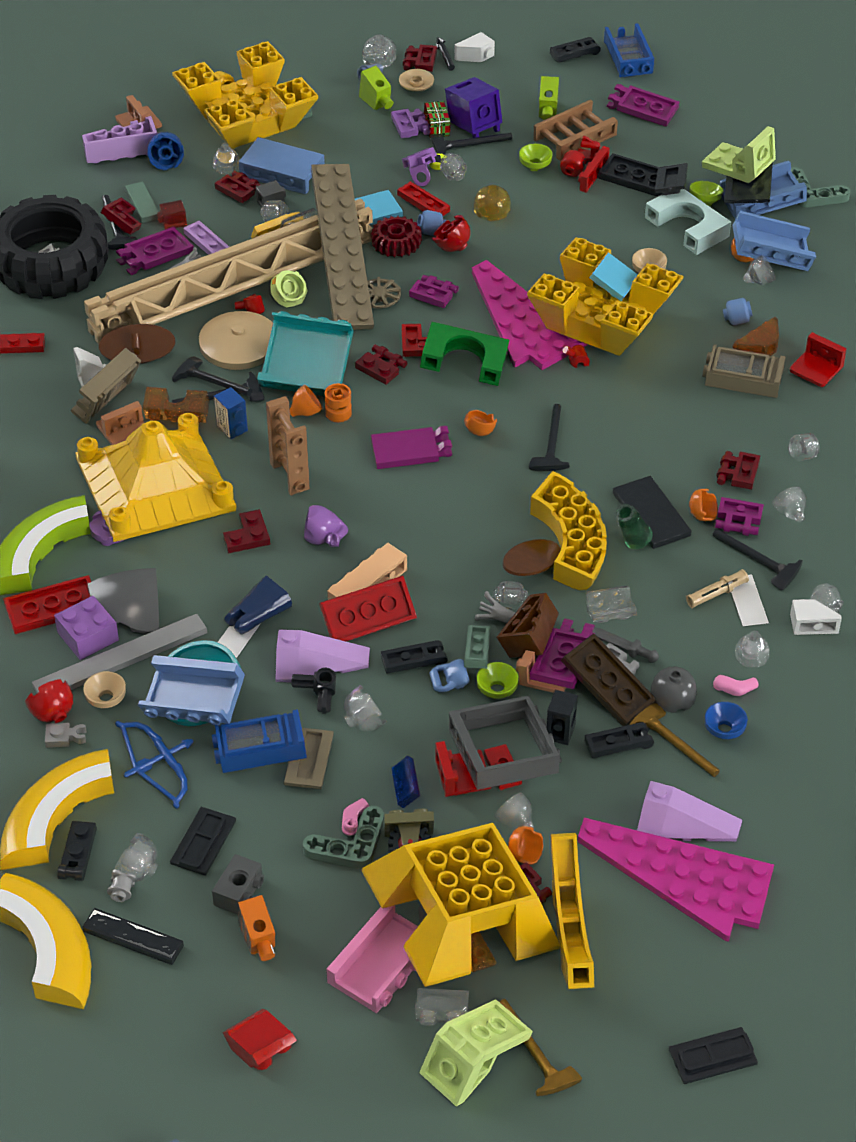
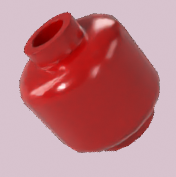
(573, 162)

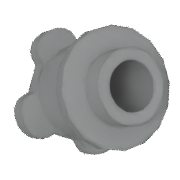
(120, 886)

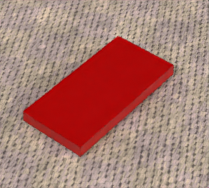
(38, 607)
(368, 610)

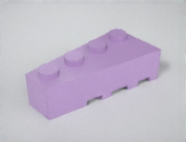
(119, 142)

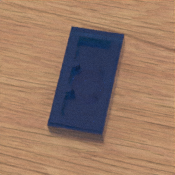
(405, 782)

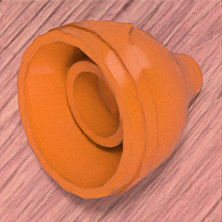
(305, 403)

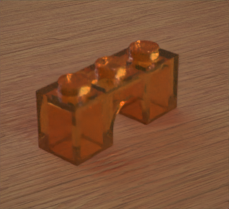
(157, 405)

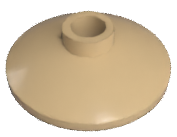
(416, 80)

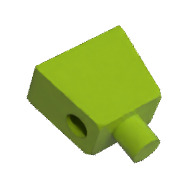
(375, 89)
(549, 105)

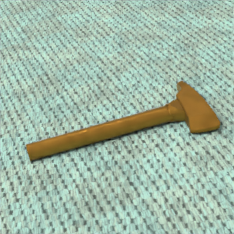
(651, 715)
(554, 1080)

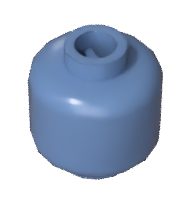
(430, 221)
(737, 311)

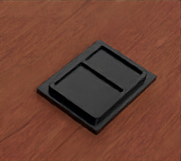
(754, 192)

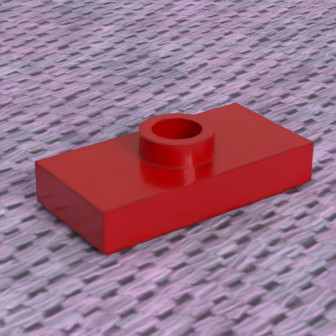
(500, 755)

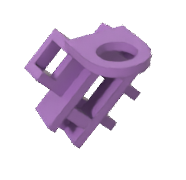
(418, 163)

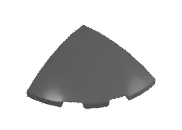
(129, 598)

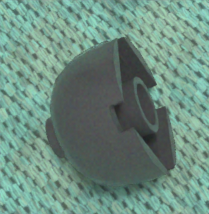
(674, 689)

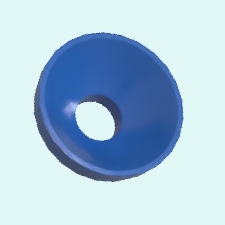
(727, 714)

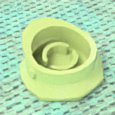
(288, 288)

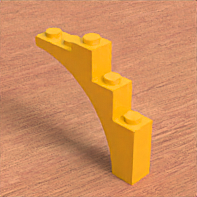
(567, 901)

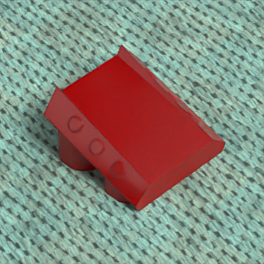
(259, 1039)

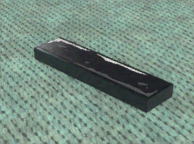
(133, 936)

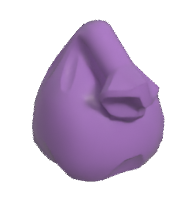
(323, 527)

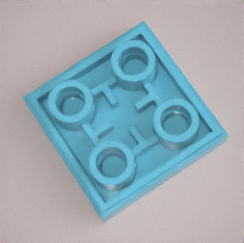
(382, 205)
(613, 277)

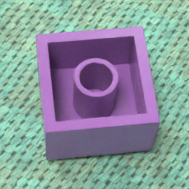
(86, 627)

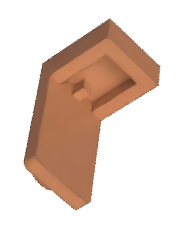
(524, 667)

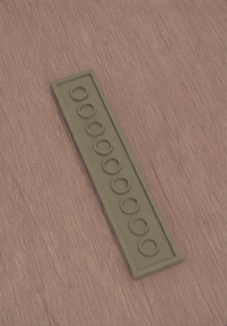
(342, 245)

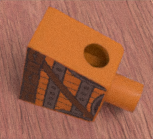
(257, 927)

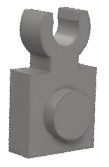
(61, 734)

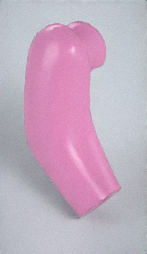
(734, 686)
(351, 815)

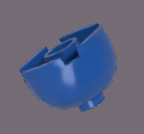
(165, 151)

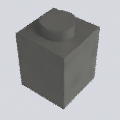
(270, 191)

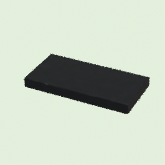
(630, 174)
(654, 509)

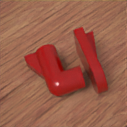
(588, 143)

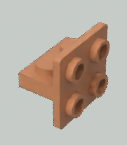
(136, 112)
(121, 422)

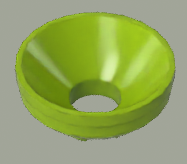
(535, 153)
(706, 191)
(500, 674)

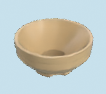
(648, 255)
(104, 683)

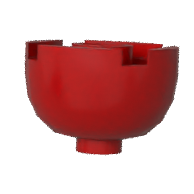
(453, 235)
(51, 701)

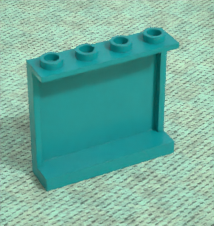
(305, 353)

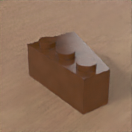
(529, 626)

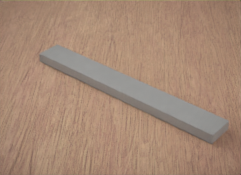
(129, 652)

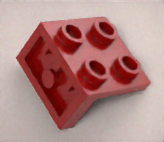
(453, 771)

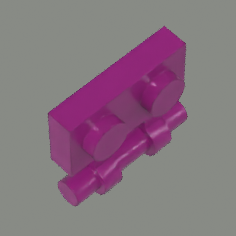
(433, 291)
(739, 511)

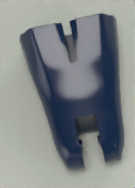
(260, 604)

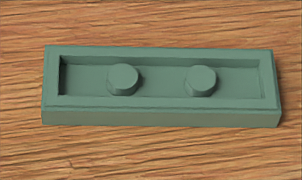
(142, 202)
(477, 647)

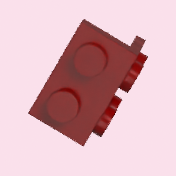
(819, 361)

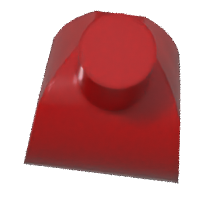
(252, 304)
(576, 355)

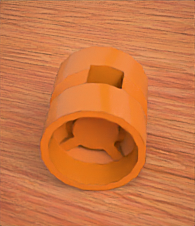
(338, 402)

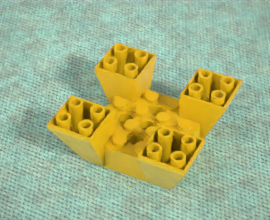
(252, 104)
(588, 311)
(465, 887)

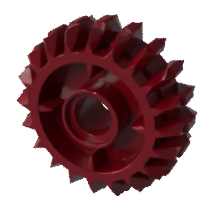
(396, 236)

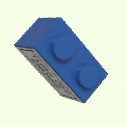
(230, 413)

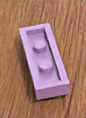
(204, 238)

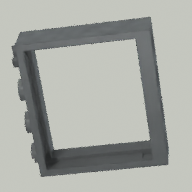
(496, 713)

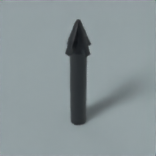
(441, 46)

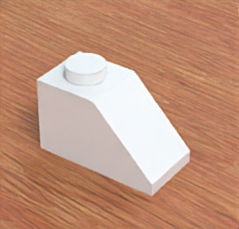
(475, 48)
(87, 365)
(813, 618)

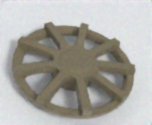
(380, 293)

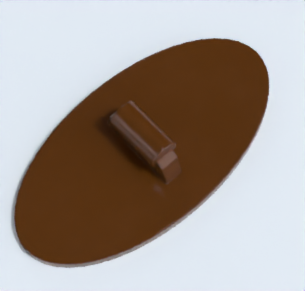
(144, 340)
(531, 557)

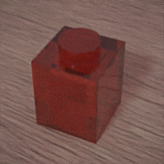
(172, 214)

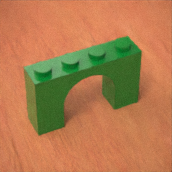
(446, 338)

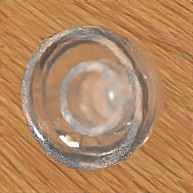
(225, 160)
(759, 272)
(791, 503)
(752, 650)
(515, 812)

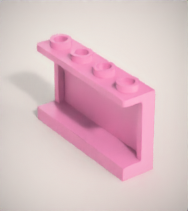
(374, 960)

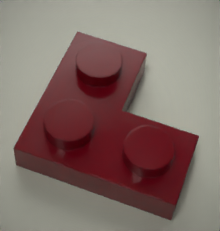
(120, 214)
(252, 534)

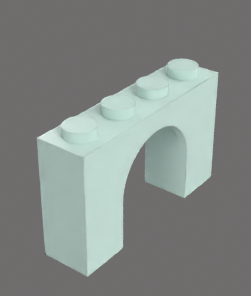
(707, 233)

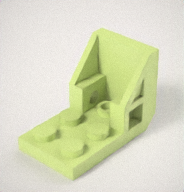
(745, 162)
(468, 1047)

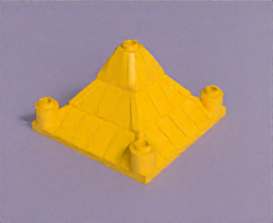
(154, 479)

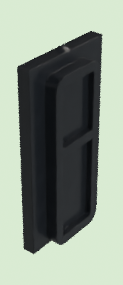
(671, 179)
(203, 841)
(713, 1055)

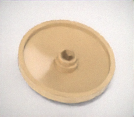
(236, 340)

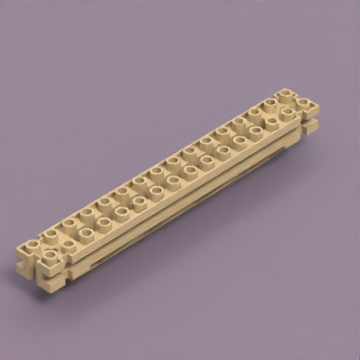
(214, 276)

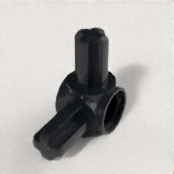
(322, 690)

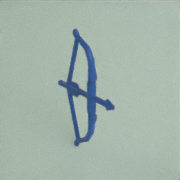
(165, 753)

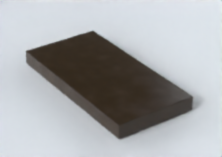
(608, 679)

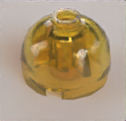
(492, 203)

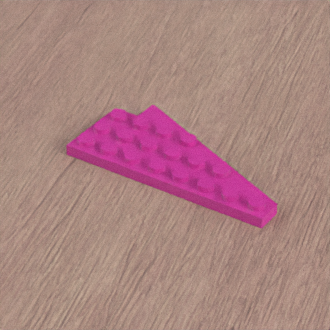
(518, 319)
(696, 880)

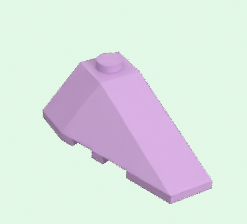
(308, 652)
(680, 815)

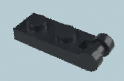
(575, 49)
(413, 656)
(618, 740)
(77, 850)

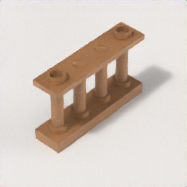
(600, 132)
(287, 445)

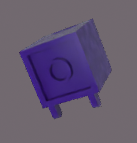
(474, 106)

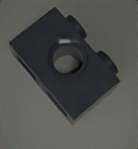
(562, 716)

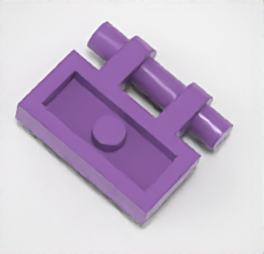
(406, 125)

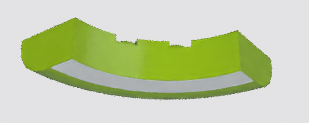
(35, 539)

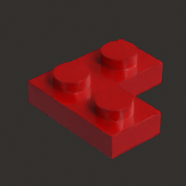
(412, 340)

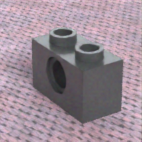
(238, 872)

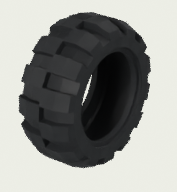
(54, 271)

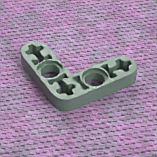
(834, 194)
(351, 849)

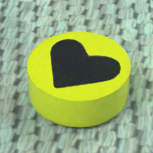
(436, 165)

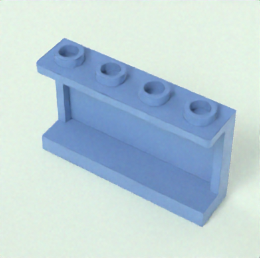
(279, 162)
(784, 192)
(775, 239)
(193, 690)

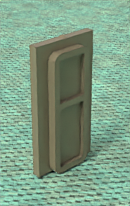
(311, 770)

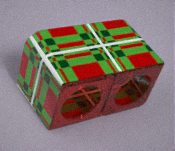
(437, 117)

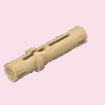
(738, 578)

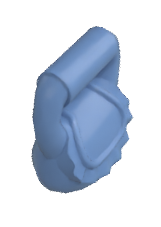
(455, 675)

